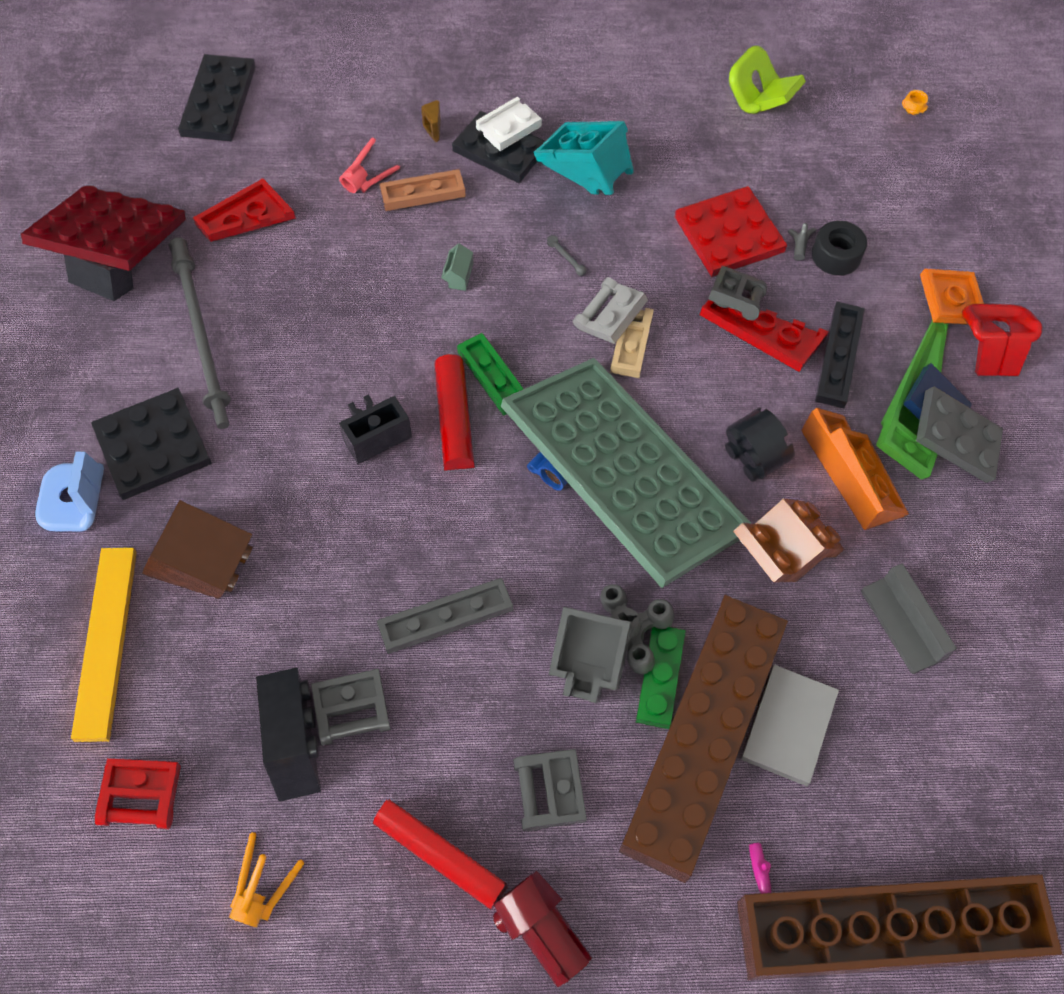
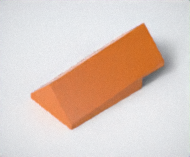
(854, 468)

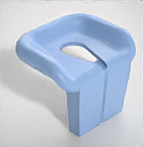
(83, 483)

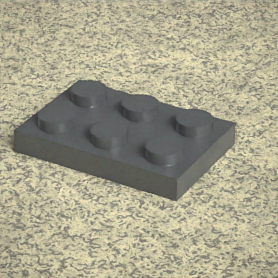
(959, 434)

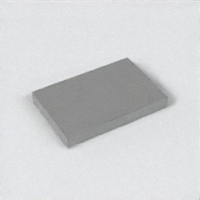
(790, 725)

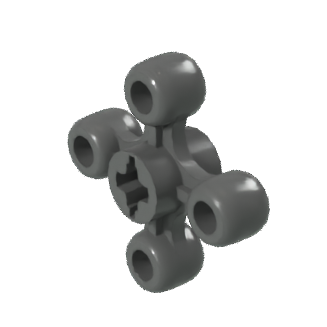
(615, 602)

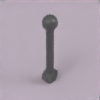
(552, 241)

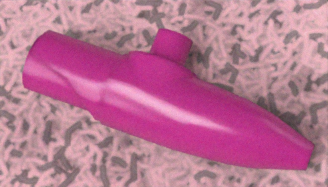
(760, 868)

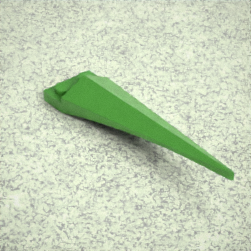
(899, 423)

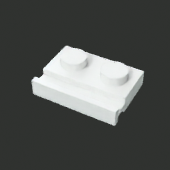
(508, 123)

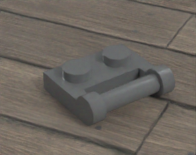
(729, 288)
(346, 696)
(561, 786)

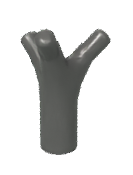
(801, 241)

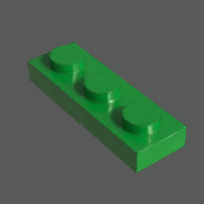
(489, 369)
(661, 682)

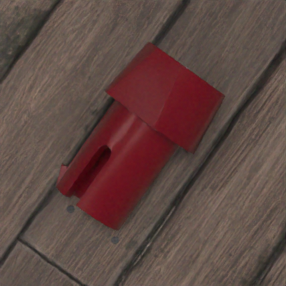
(533, 914)

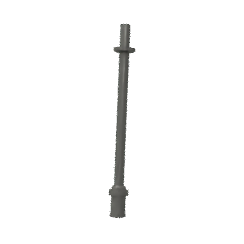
(183, 265)

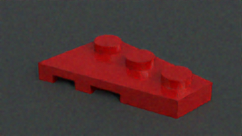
(243, 212)

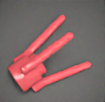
(355, 176)

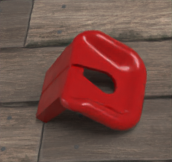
(998, 350)

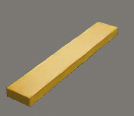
(104, 646)

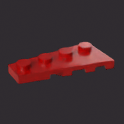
(776, 337)

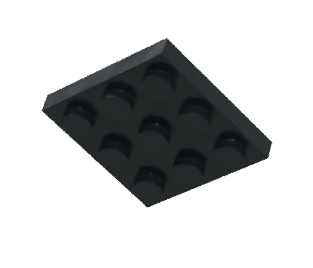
(150, 443)

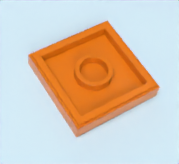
(950, 293)

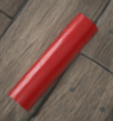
(453, 413)
(440, 854)

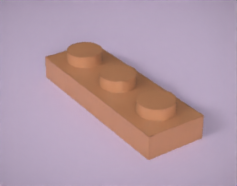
(422, 190)

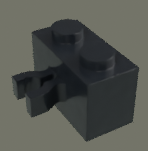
(98, 278)
(375, 428)

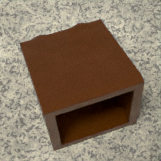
(199, 552)

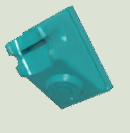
(588, 153)

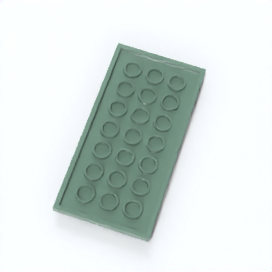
(626, 470)

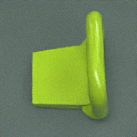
(775, 89)

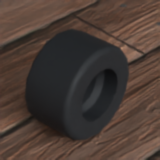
(844, 235)

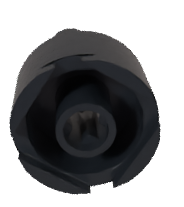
(759, 444)

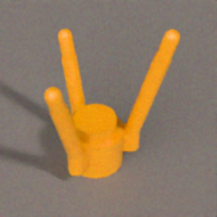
(247, 904)

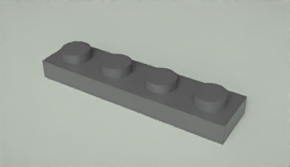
(444, 615)

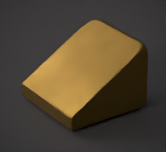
(431, 119)

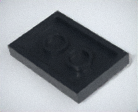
(510, 162)

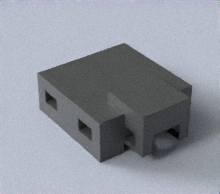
(590, 653)

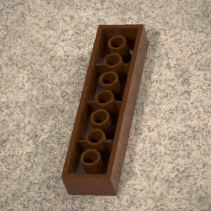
(704, 740)
(897, 927)

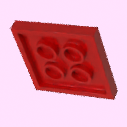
(730, 230)

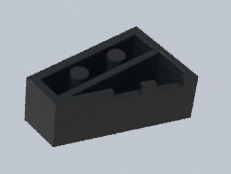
(286, 734)

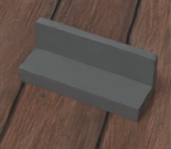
(908, 620)

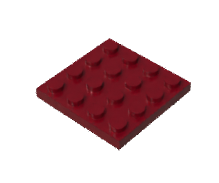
(104, 227)

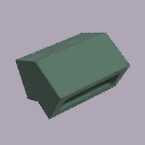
(458, 267)

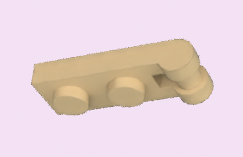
(632, 345)

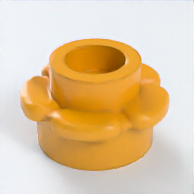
(915, 102)

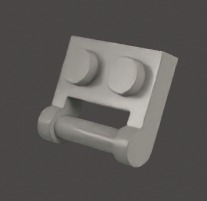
(617, 313)

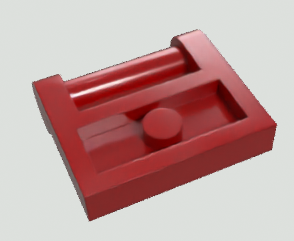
(138, 781)

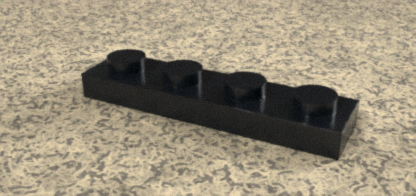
(840, 355)

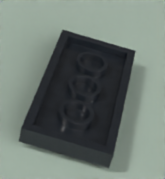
(217, 98)

